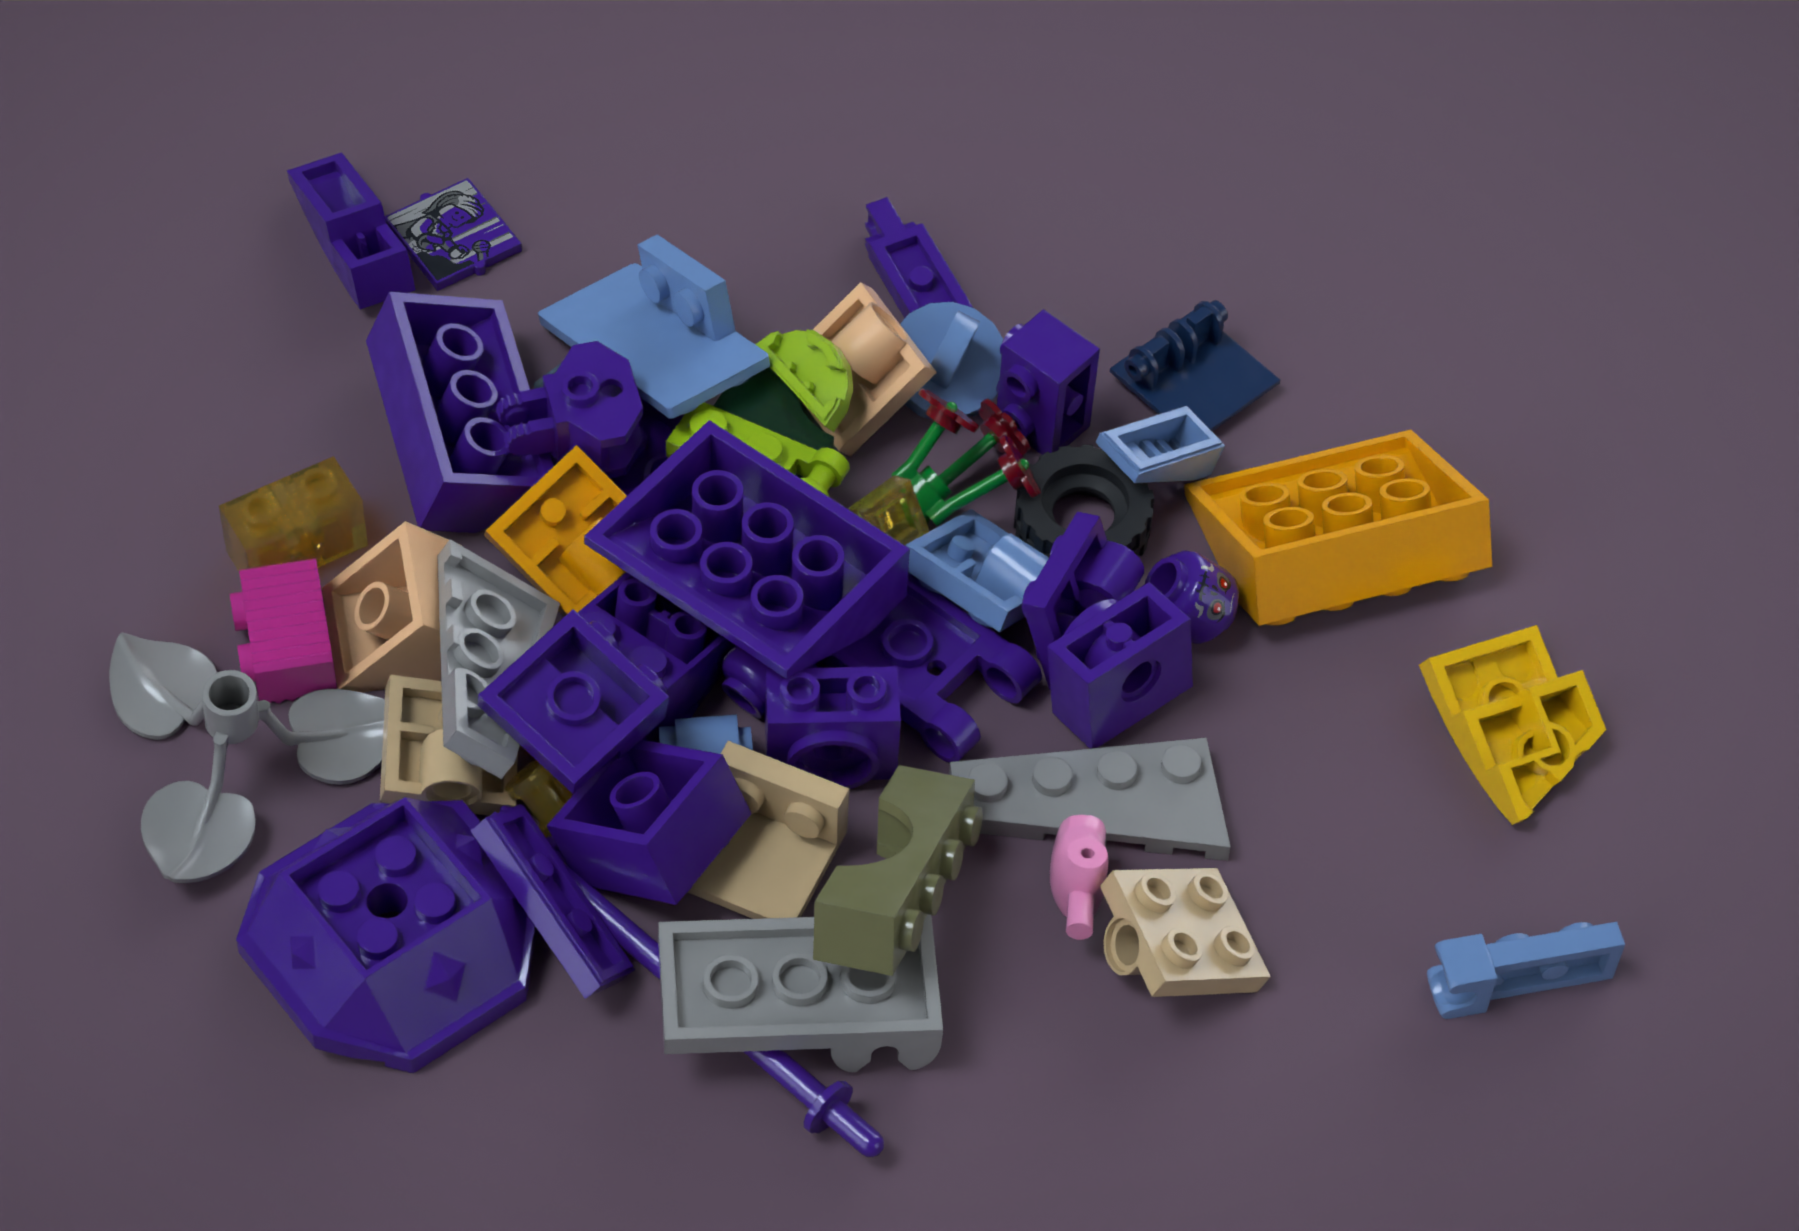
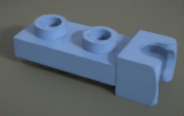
(1520, 965)

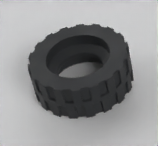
(1084, 472)

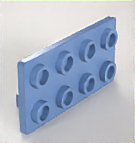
(669, 324)

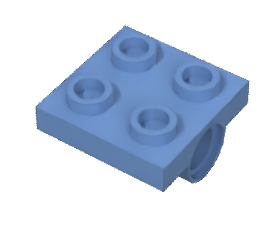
(977, 568)

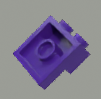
(575, 700)

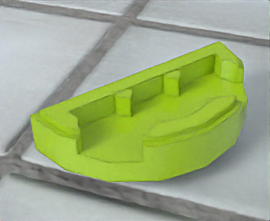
(813, 371)

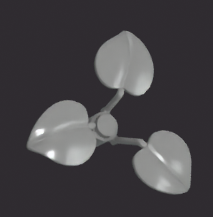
(200, 830)

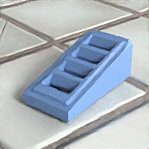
(1163, 447)

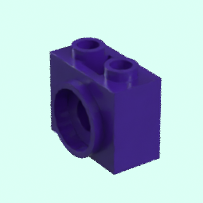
(1119, 664)
(835, 722)

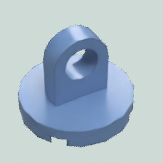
(963, 352)

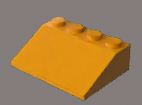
(1342, 526)

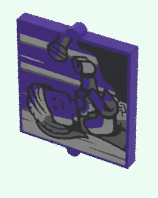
(453, 234)

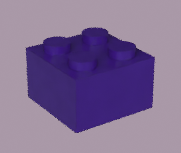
(651, 821)

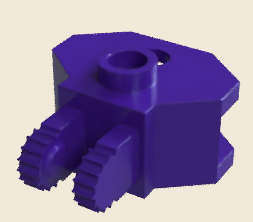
(583, 404)

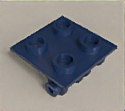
(1196, 368)

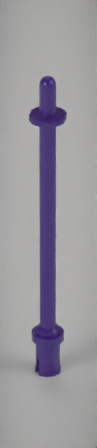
(825, 1104)

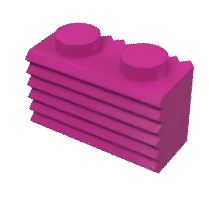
(286, 630)

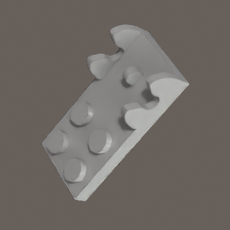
(760, 990)

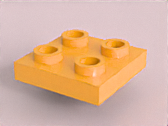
(547, 531)

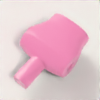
(1077, 872)

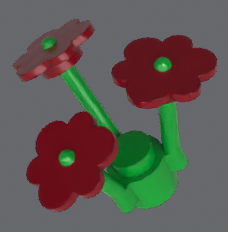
(998, 431)

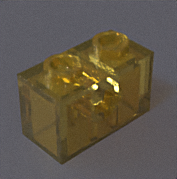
(295, 519)

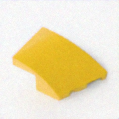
(1513, 716)

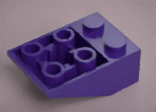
(663, 638)

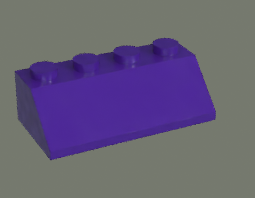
(439, 380)

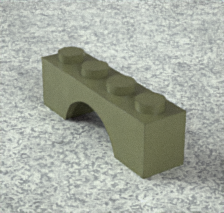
(878, 909)

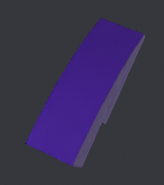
(352, 230)

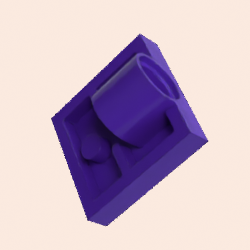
(1077, 575)

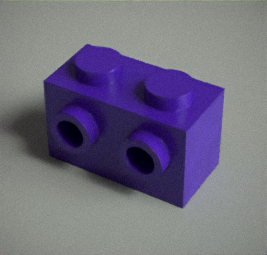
(1047, 381)

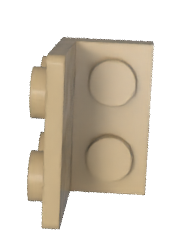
(784, 843)

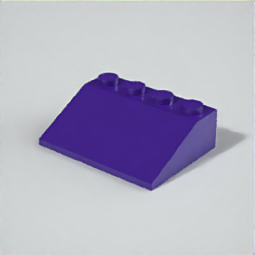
(755, 552)

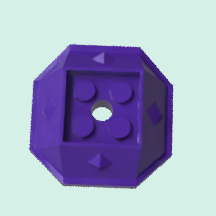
(400, 983)

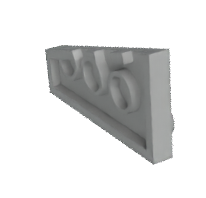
(484, 629)
(1140, 791)

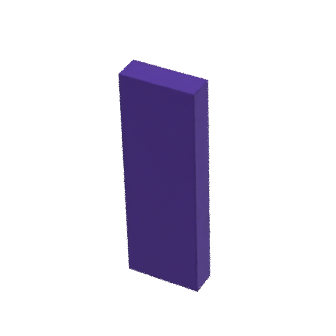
(553, 900)

